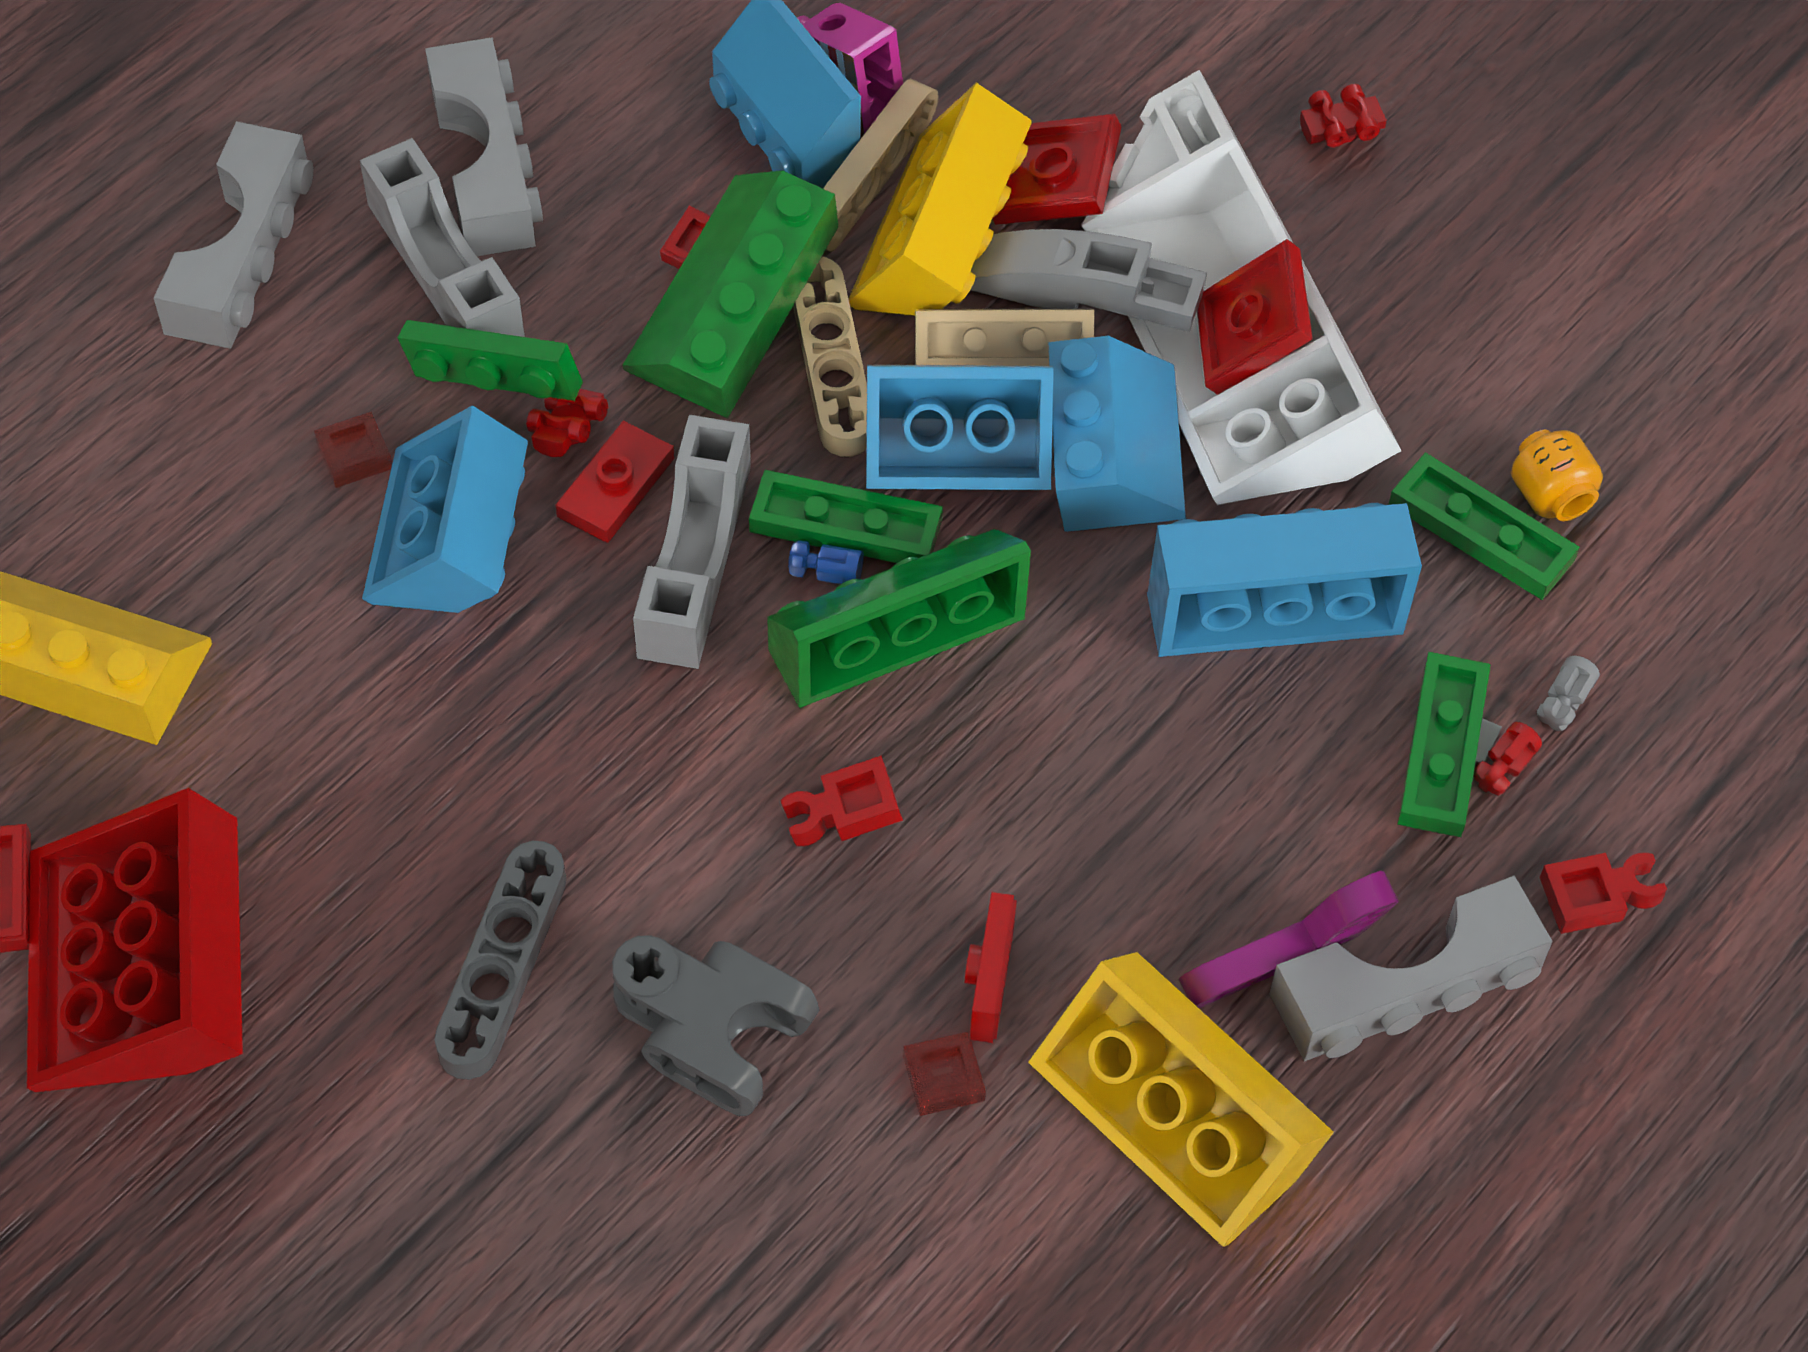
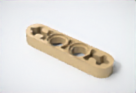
(880, 153)
(830, 355)

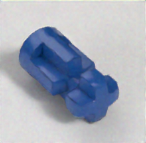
(831, 564)

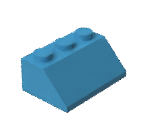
(786, 92)
(959, 427)
(1114, 435)
(447, 516)

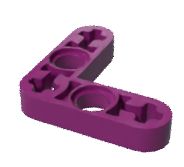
(1336, 919)

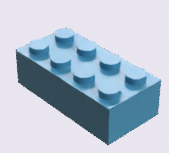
(1282, 579)

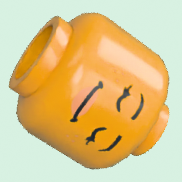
(1557, 474)

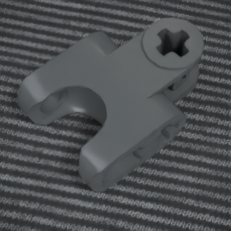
(702, 1008)

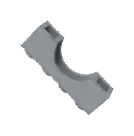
(491, 194)
(417, 219)
(213, 288)
(705, 507)
(1339, 1000)

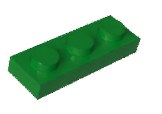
(490, 360)
(844, 517)
(1484, 526)
(1444, 744)

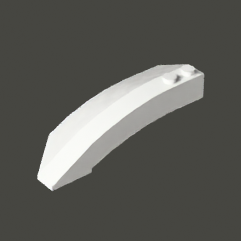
(1205, 209)

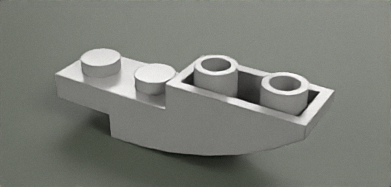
(1090, 269)

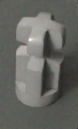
(1568, 692)

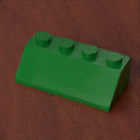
(735, 289)
(900, 615)

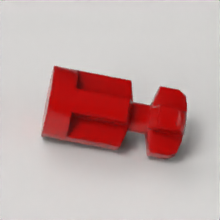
(1510, 756)

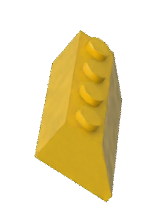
(943, 207)
(93, 659)
(1179, 1096)

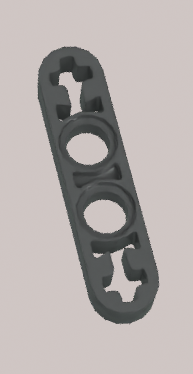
(495, 956)

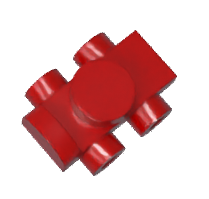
(1344, 120)
(566, 423)

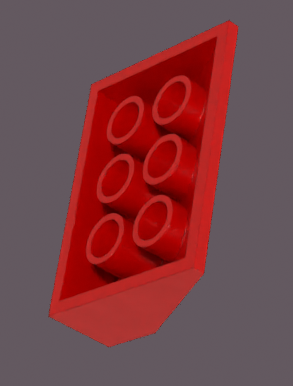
(135, 947)

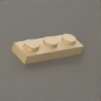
(995, 335)

